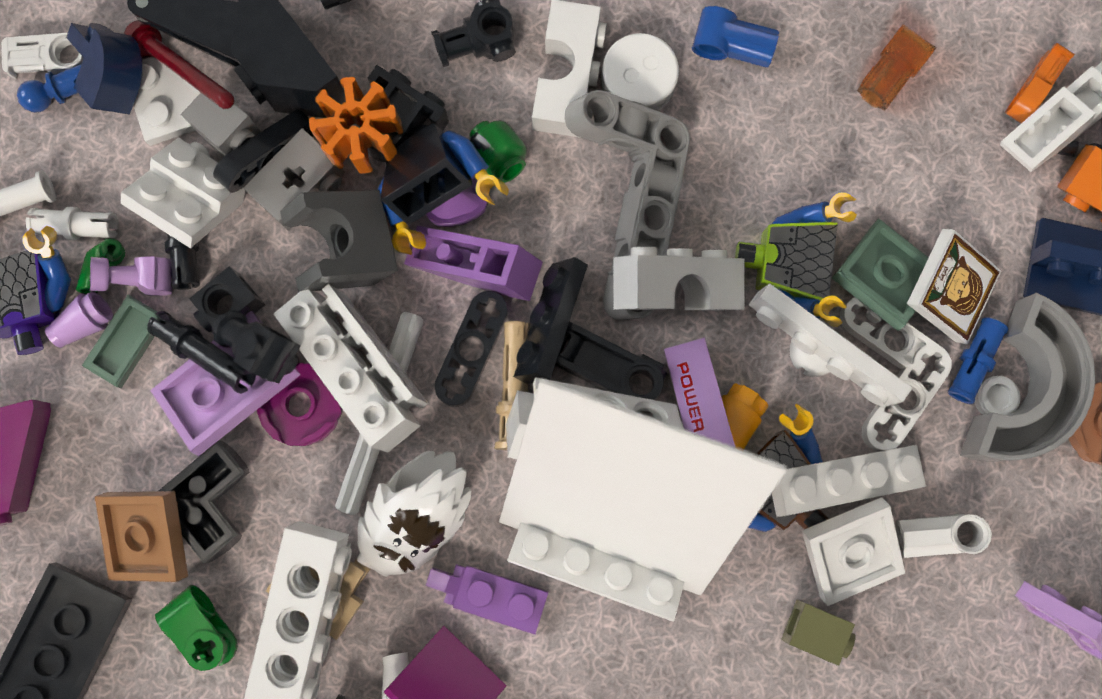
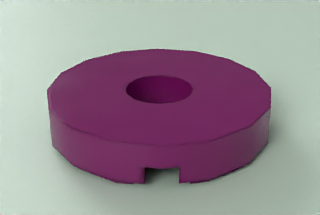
(305, 429)

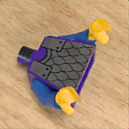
(32, 290)

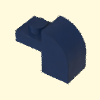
(110, 67)

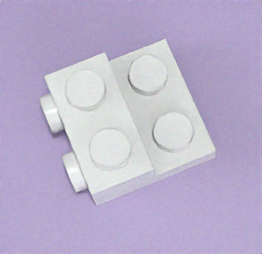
(182, 193)

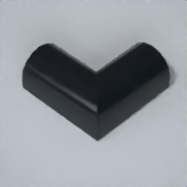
(197, 489)

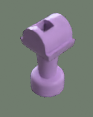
(148, 273)

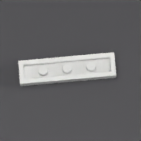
(848, 480)

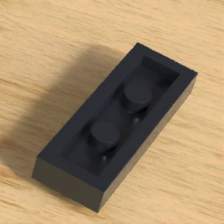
(550, 320)

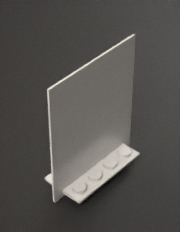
(628, 500)

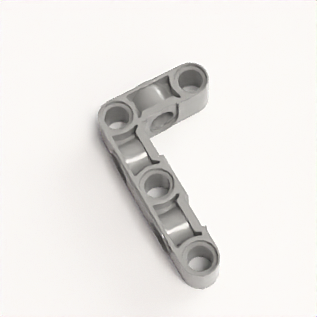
(654, 177)

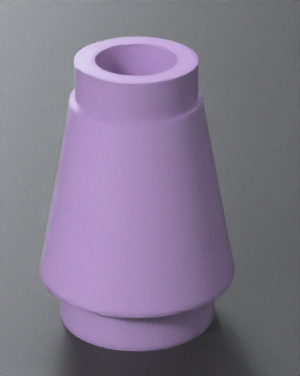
(79, 319)

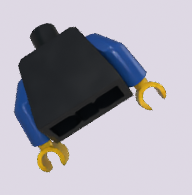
(425, 175)

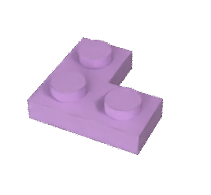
(1050, 605)

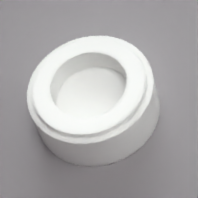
(997, 396)

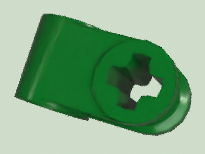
(193, 622)

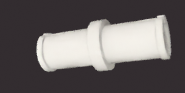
(74, 223)

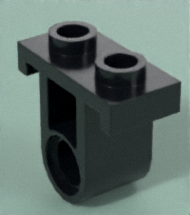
(410, 105)

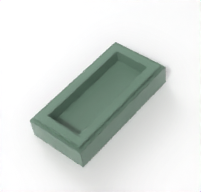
(122, 342)

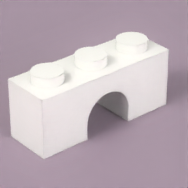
(573, 34)
(650, 280)

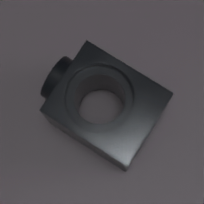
(226, 283)

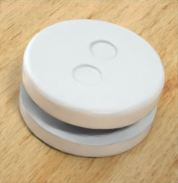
(641, 70)

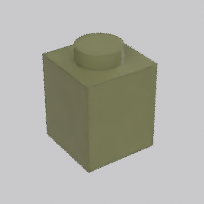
(819, 633)

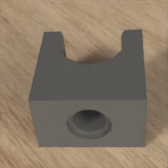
(355, 235)

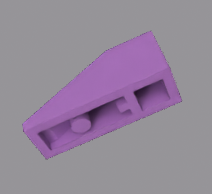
(477, 262)

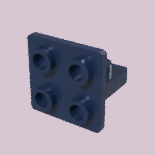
(1066, 265)

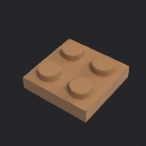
(141, 536)

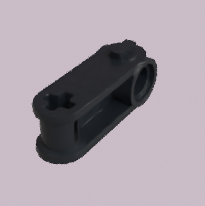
(606, 363)

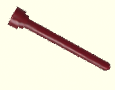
(151, 44)

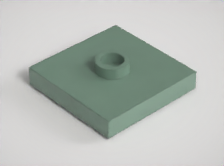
(883, 273)

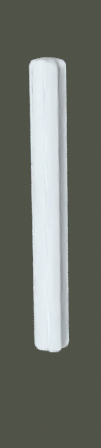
(364, 456)

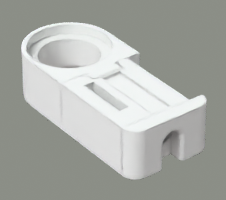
(35, 54)

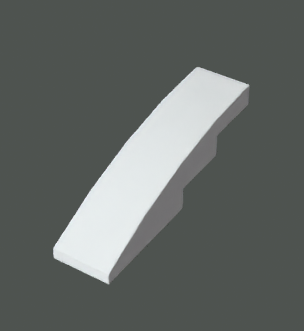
(1057, 121)

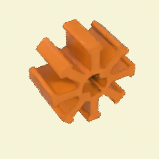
(343, 137)

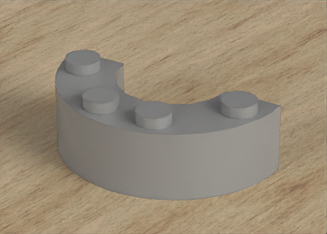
(1058, 387)

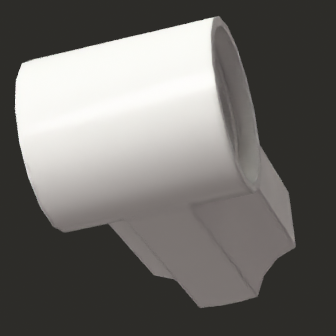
(939, 535)

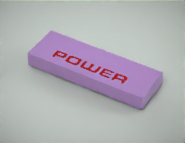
(698, 391)

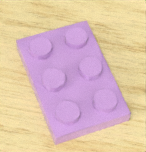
(206, 407)

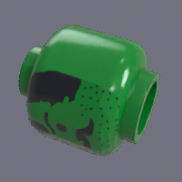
(500, 149)

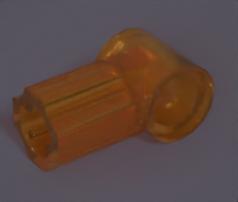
(899, 61)

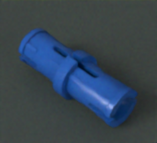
(978, 360)

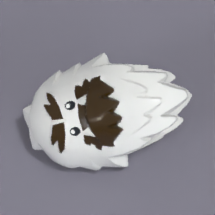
(413, 514)

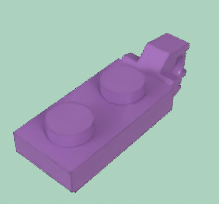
(490, 596)

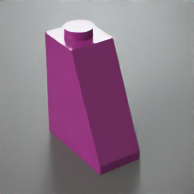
(21, 444)

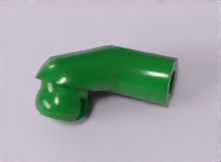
(109, 249)

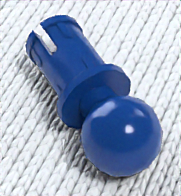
(38, 96)

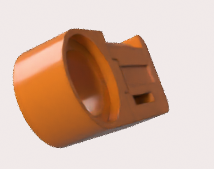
(1039, 83)

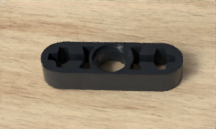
(246, 160)
(472, 315)

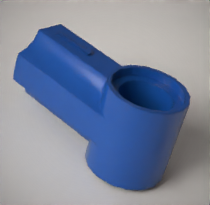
(725, 36)

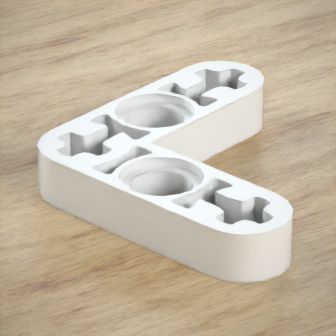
(909, 361)

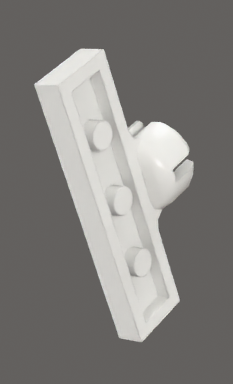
(825, 351)

